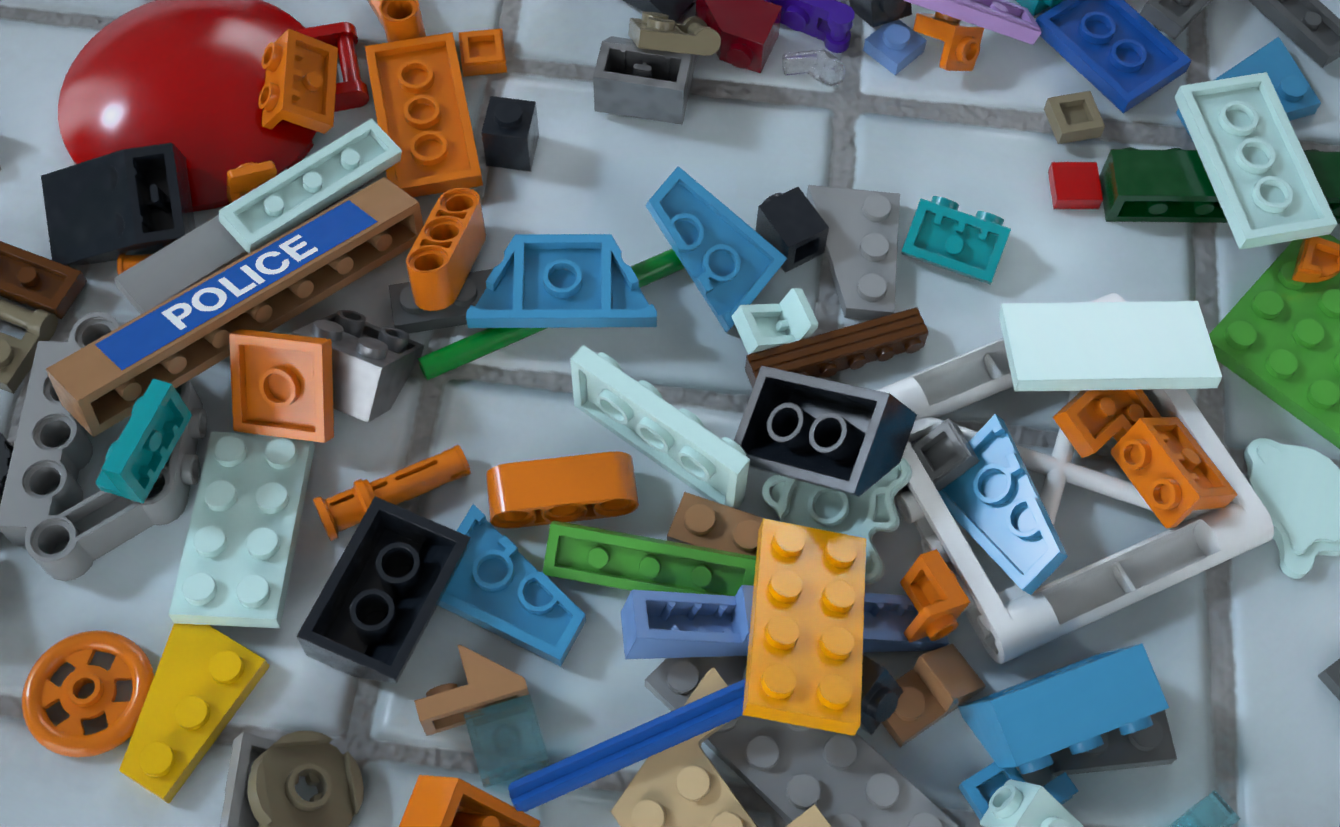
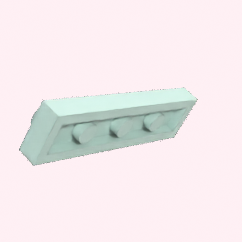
(309, 186)

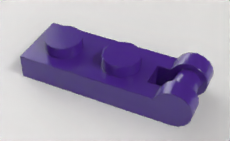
(820, 19)

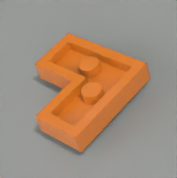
(1102, 414)

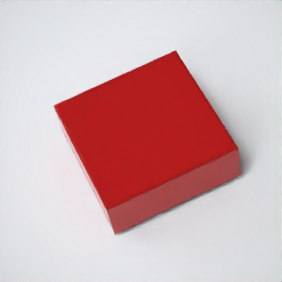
(1075, 185)

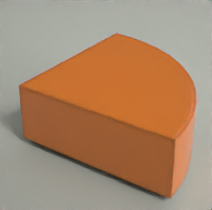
(1317, 260)

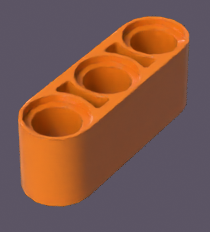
(446, 249)
(561, 489)

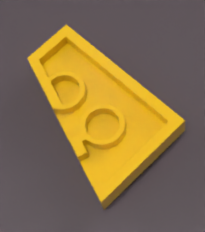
(188, 706)

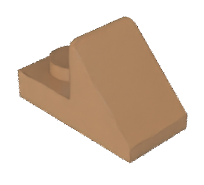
(486, 686)
(932, 691)

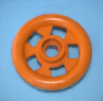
(78, 650)

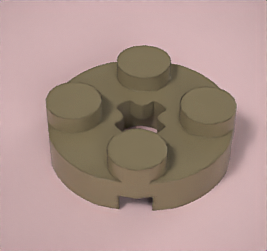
(312, 756)

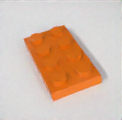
(425, 113)

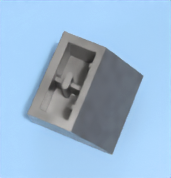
(642, 81)
(367, 362)

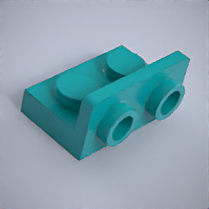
(956, 239)
(145, 443)

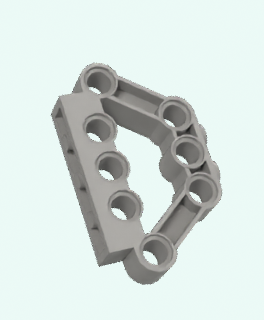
(102, 519)

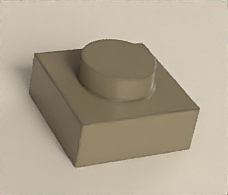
(1074, 117)

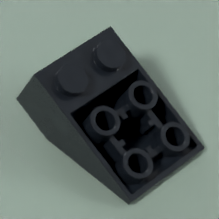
(118, 205)

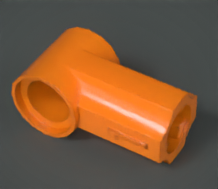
(399, 18)

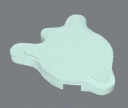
(1302, 499)
(842, 512)

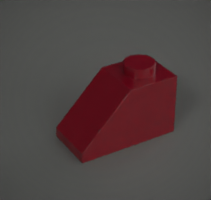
(745, 29)

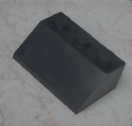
(823, 430)
(382, 593)

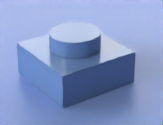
(894, 45)

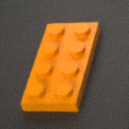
(806, 628)

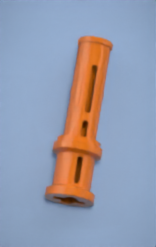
(405, 484)

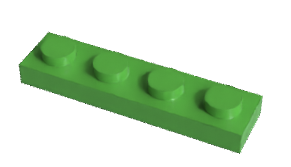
(643, 562)

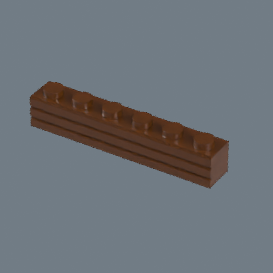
(844, 347)

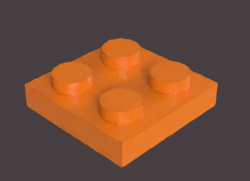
(282, 385)

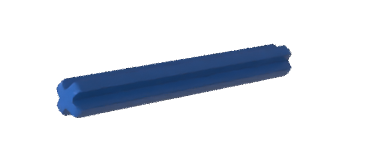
(628, 748)

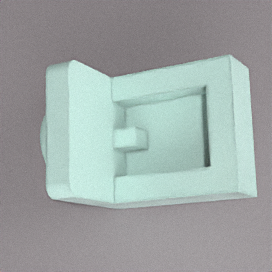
(775, 324)
(1026, 806)

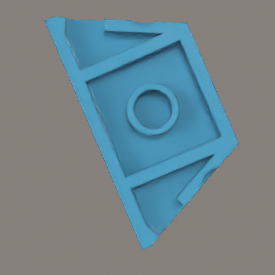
(562, 285)

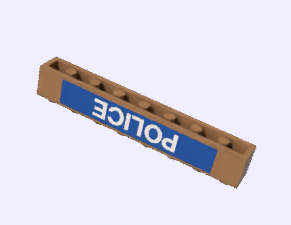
(250, 294)

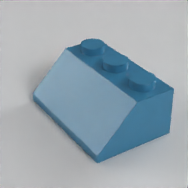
(1067, 709)

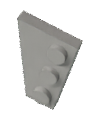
(860, 247)

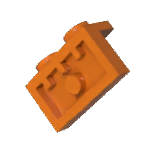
(299, 82)
(1171, 470)

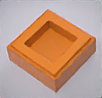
(482, 52)

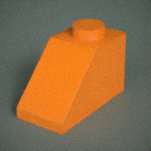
(456, 803)

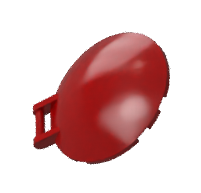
(193, 81)

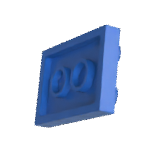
(1113, 48)

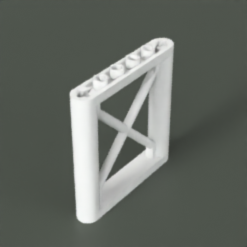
(1019, 622)

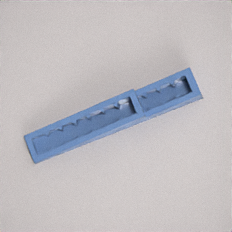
(719, 625)

